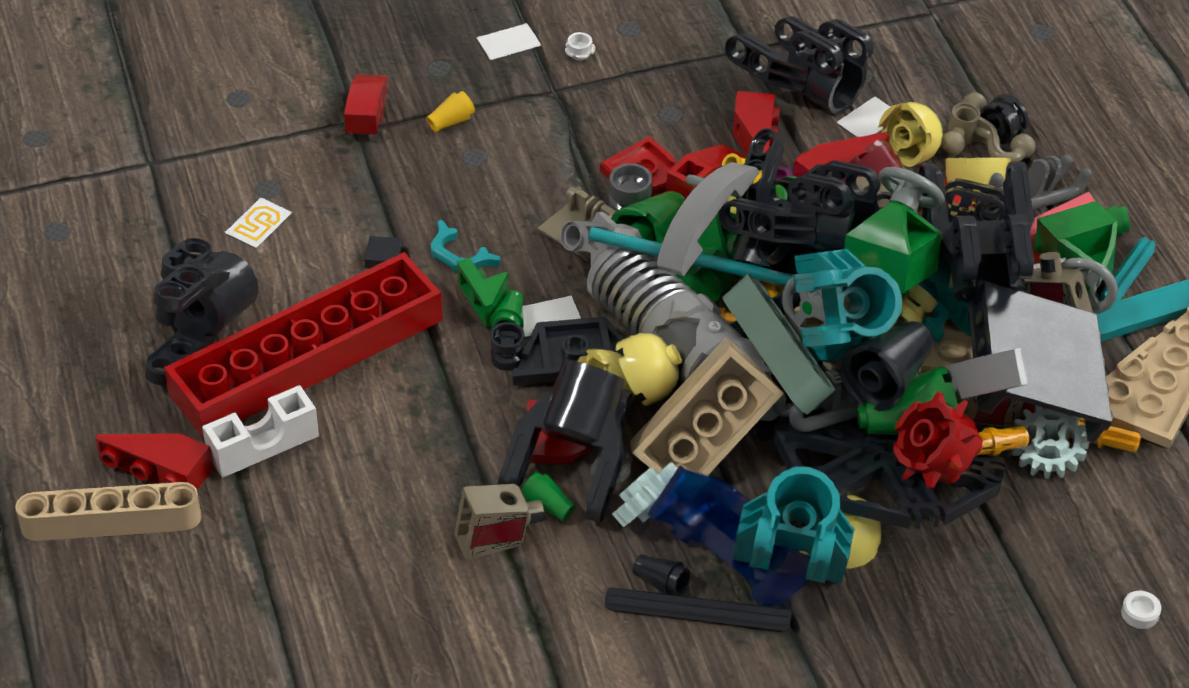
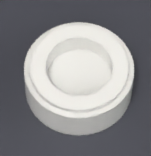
(1141, 609)

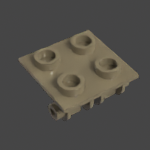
(579, 208)

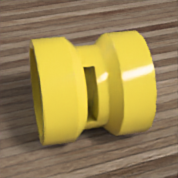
(915, 304)

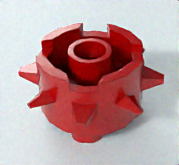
(936, 440)

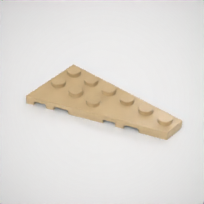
(1152, 385)

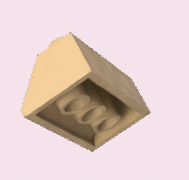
(707, 412)

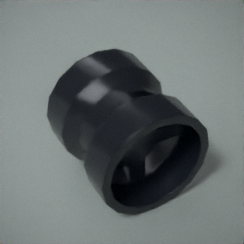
(507, 345)

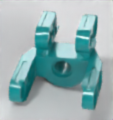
(872, 295)
(801, 496)

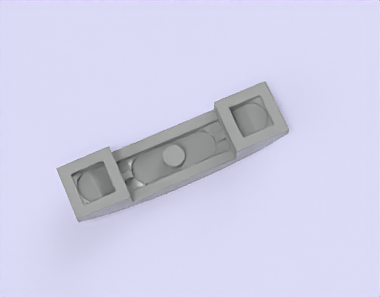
(697, 211)
(986, 374)

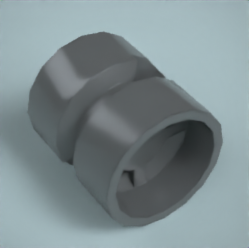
(629, 185)

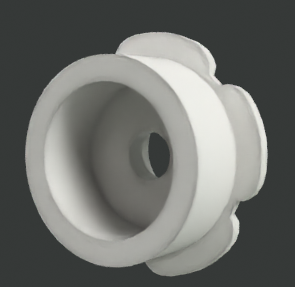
(579, 46)

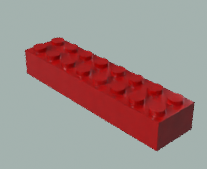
(305, 342)

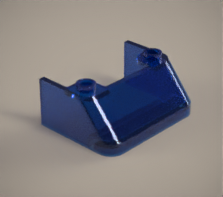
(710, 513)

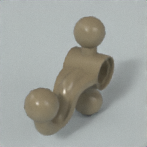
(968, 126)

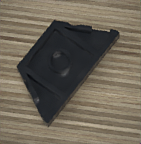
(561, 341)

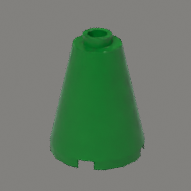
(651, 215)
(921, 390)

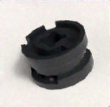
(1006, 115)

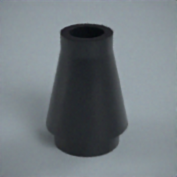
(663, 574)

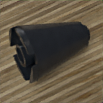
(886, 364)

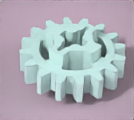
(1050, 454)
(642, 494)

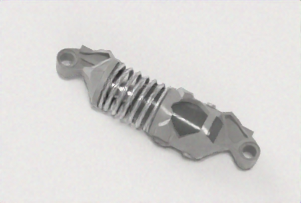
(655, 305)

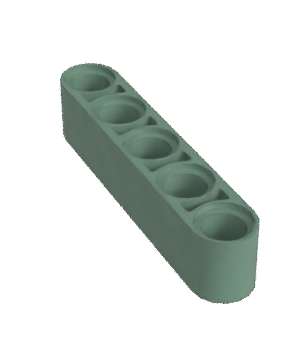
(778, 344)

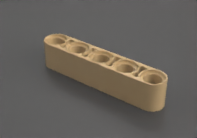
(108, 511)

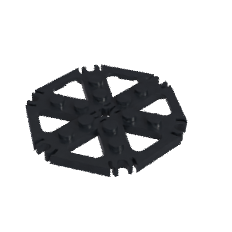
(869, 457)

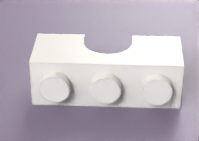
(288, 423)

